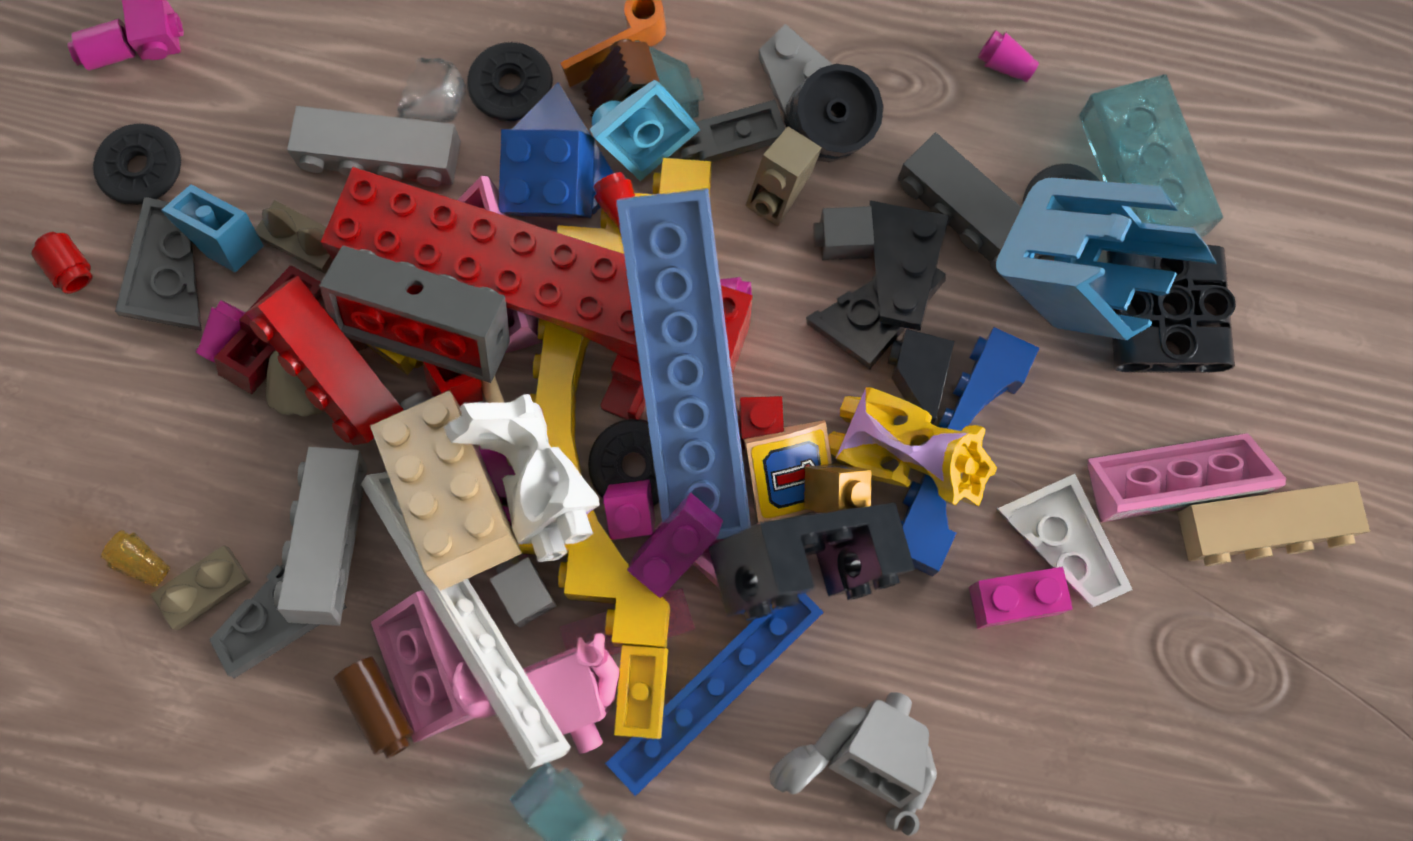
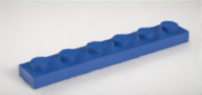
(712, 692)

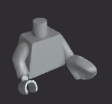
(874, 749)

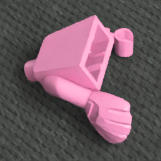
(572, 685)

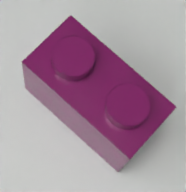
(675, 545)

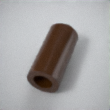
(374, 707)

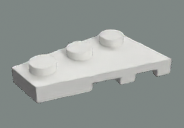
(1069, 536)

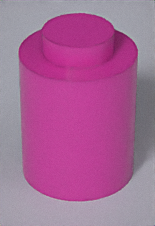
(101, 45)

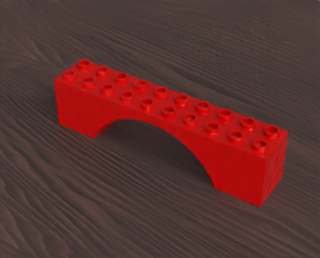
(532, 266)

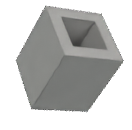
(522, 591)

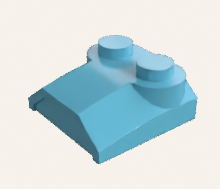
(643, 128)

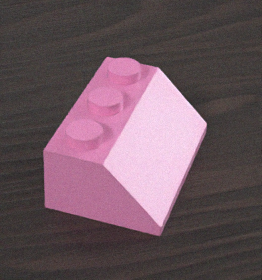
(420, 665)

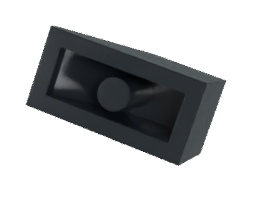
(921, 368)

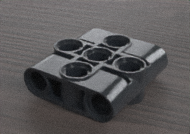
(1202, 338)

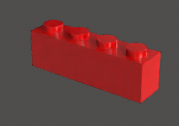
(323, 360)

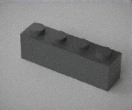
(958, 189)

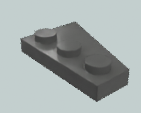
(160, 273)
(256, 630)

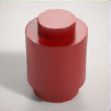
(62, 262)

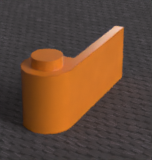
(644, 23)

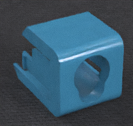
(1074, 225)

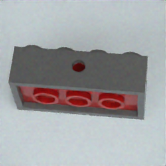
(417, 313)

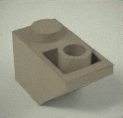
(782, 175)

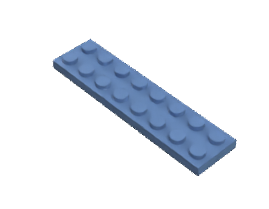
(684, 353)

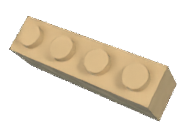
(1273, 522)

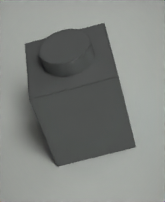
(845, 233)

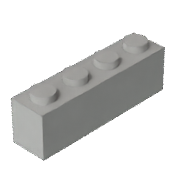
(375, 144)
(322, 537)

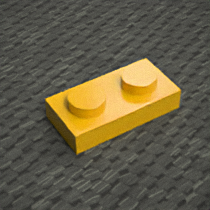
(641, 692)

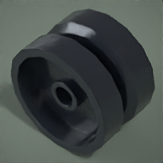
(851, 98)

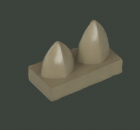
(294, 235)
(200, 588)

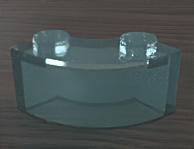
(560, 812)

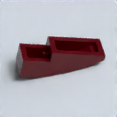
(246, 355)

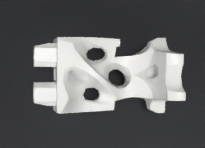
(547, 494)

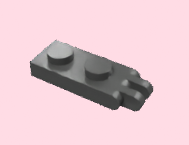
(735, 133)

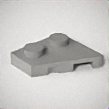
(789, 63)

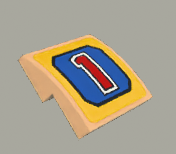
(779, 466)

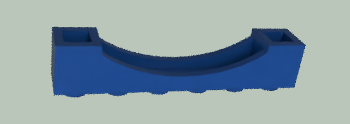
(999, 367)

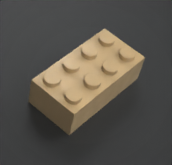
(444, 493)

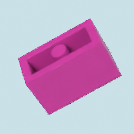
(1020, 597)

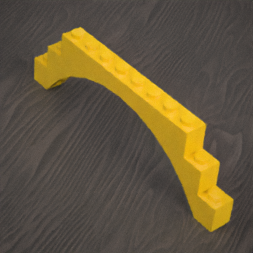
(594, 565)

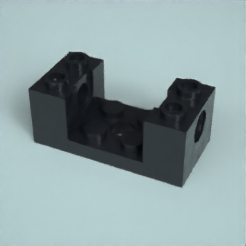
(770, 564)

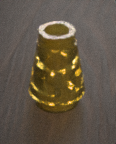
(134, 558)

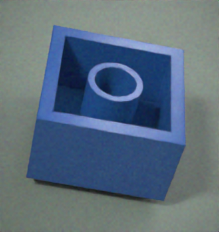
(546, 173)

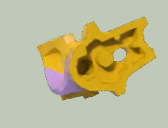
(876, 440)

